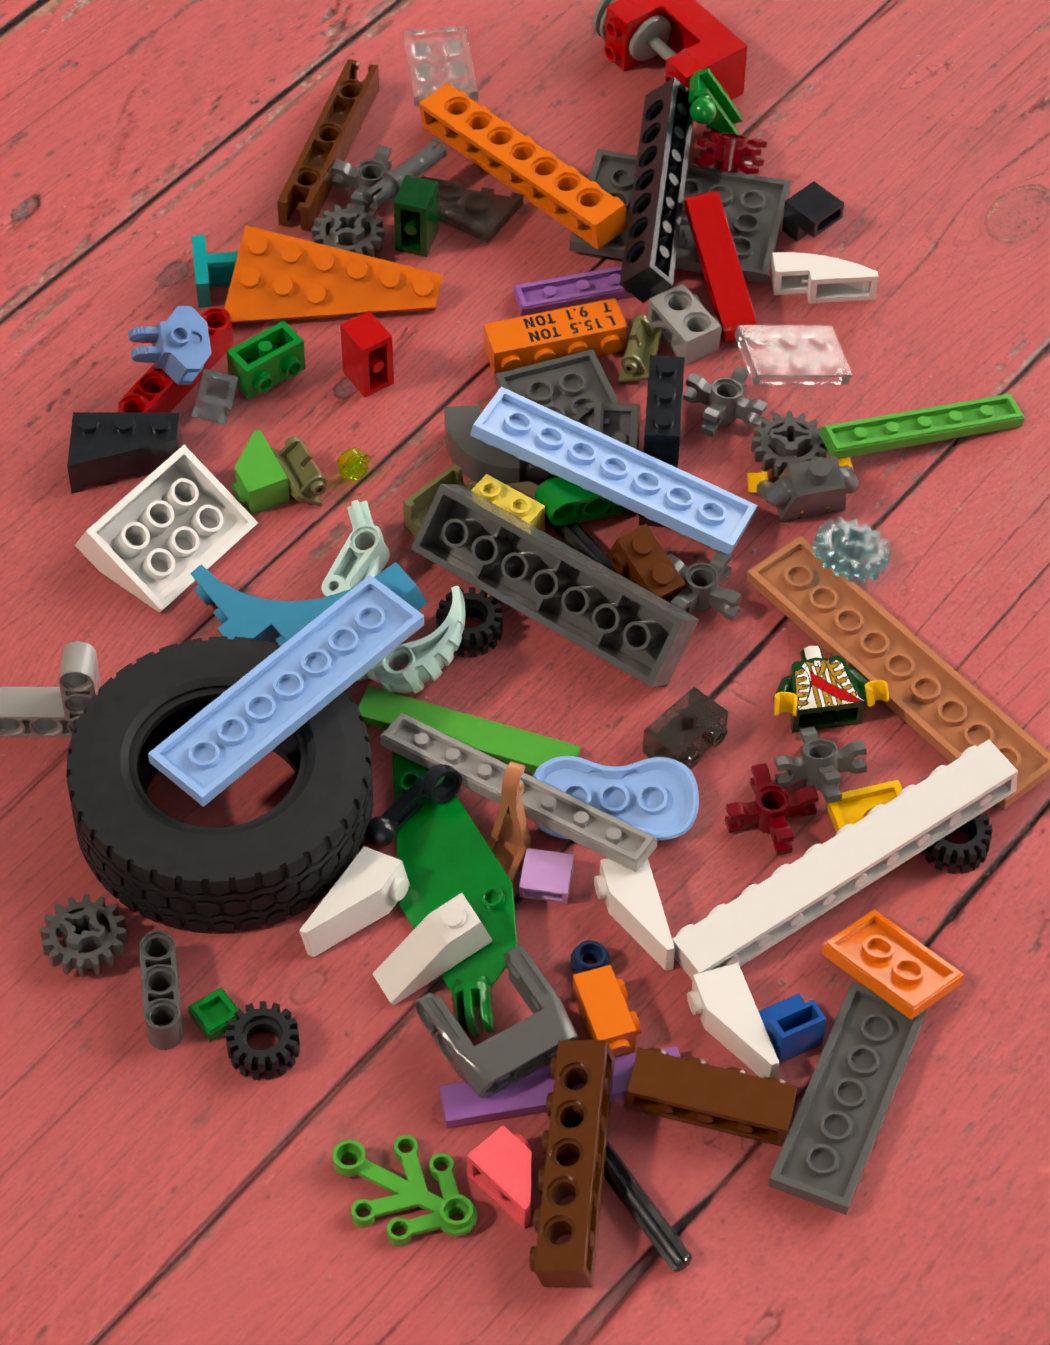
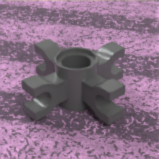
(362, 176)
(724, 401)
(702, 586)
(820, 764)

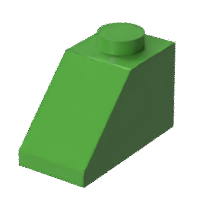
(259, 477)

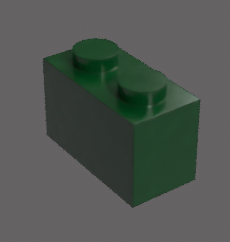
(416, 216)

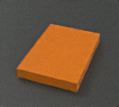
(892, 964)

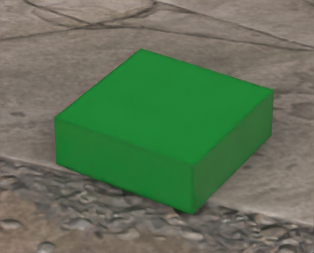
(213, 1013)

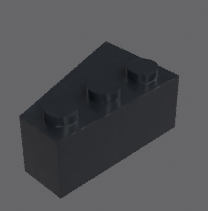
(119, 445)

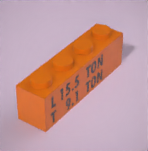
(555, 334)

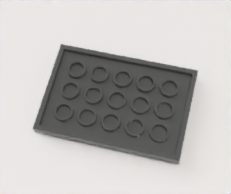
(750, 203)

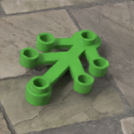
(408, 1193)

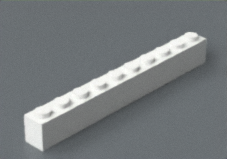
(847, 862)

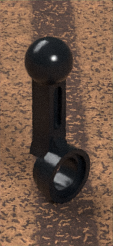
(383, 828)

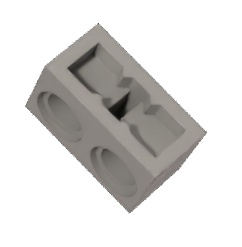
(685, 323)

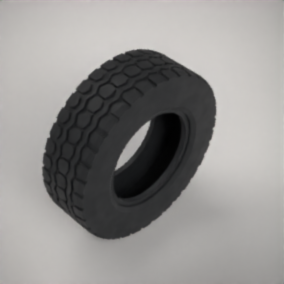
(213, 874)

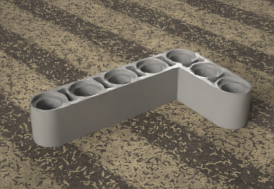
(52, 709)

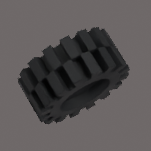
(480, 607)
(964, 854)
(257, 1021)

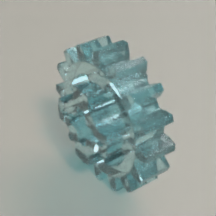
(851, 549)

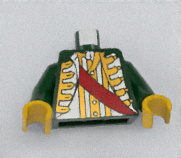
(825, 692)

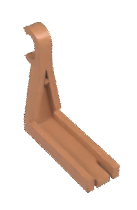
(511, 832)

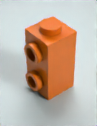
(603, 1009)

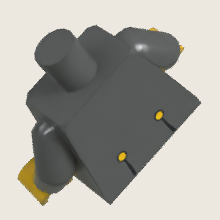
(807, 487)

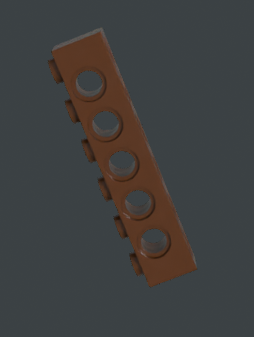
(574, 1261)

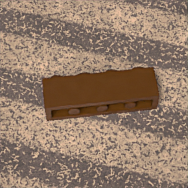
(710, 1096)

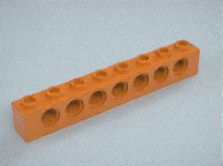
(524, 166)

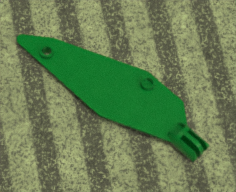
(447, 858)

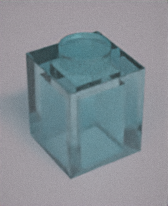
(214, 396)

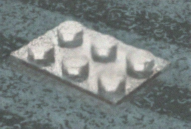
(438, 59)
(793, 355)

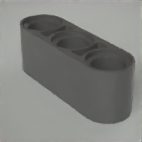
(162, 1005)

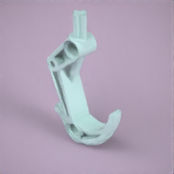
(423, 656)

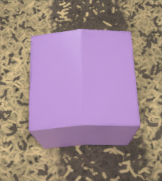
(546, 875)

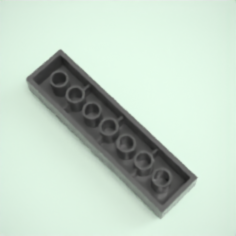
(555, 584)

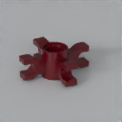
(730, 152)
(775, 797)

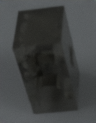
(687, 729)

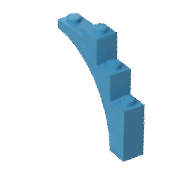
(280, 620)

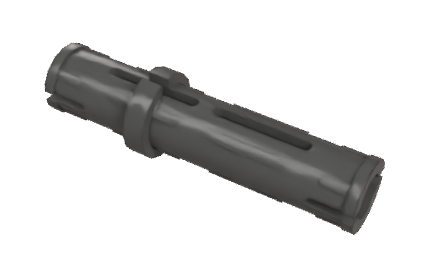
(414, 166)

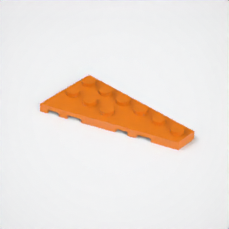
(309, 280)

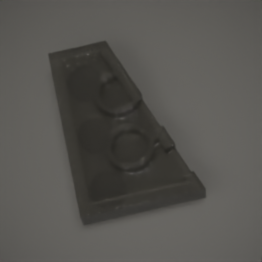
(473, 211)

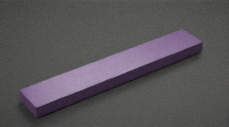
(524, 1097)

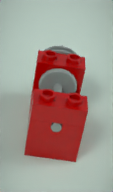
(677, 31)

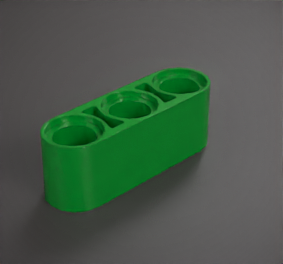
(571, 503)

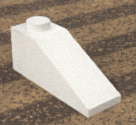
(357, 899)
(637, 907)
(432, 949)
(732, 1017)

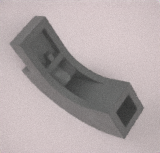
(479, 458)

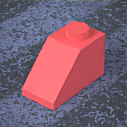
(504, 1172)

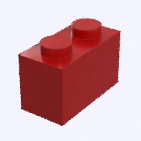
(367, 354)

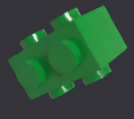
(266, 359)

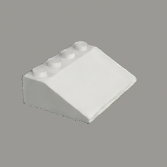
(166, 530)

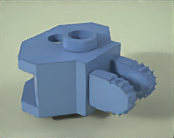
(175, 345)

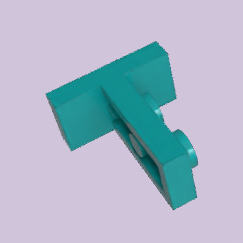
(210, 269)

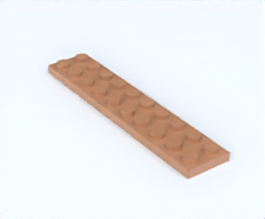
(879, 647)

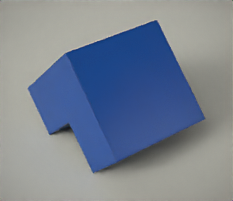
(793, 1026)

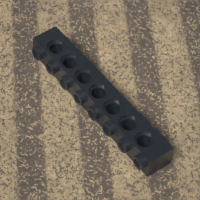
(658, 192)

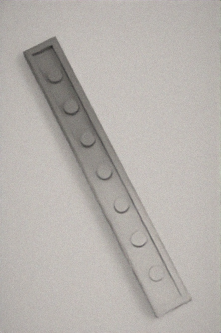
(540, 801)

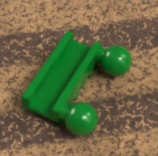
(712, 104)

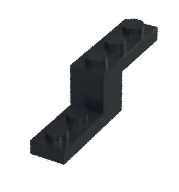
(663, 412)

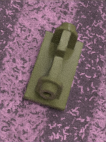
(641, 343)
(305, 481)

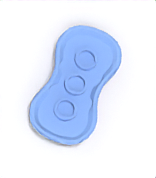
(650, 794)

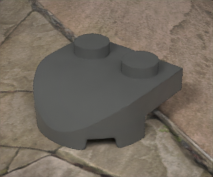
(613, 420)

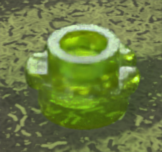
(353, 464)

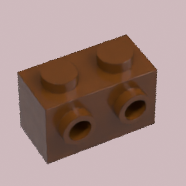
(645, 562)

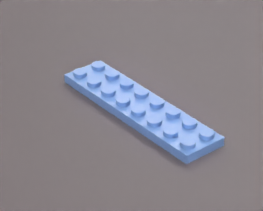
(614, 470)
(285, 690)

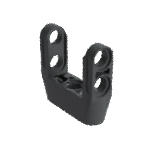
(515, 1050)

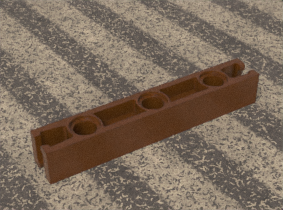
(328, 141)

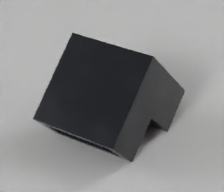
(811, 212)

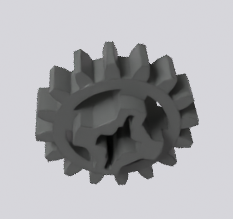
(349, 230)
(786, 442)
(84, 935)

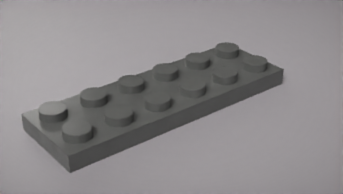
(846, 1101)

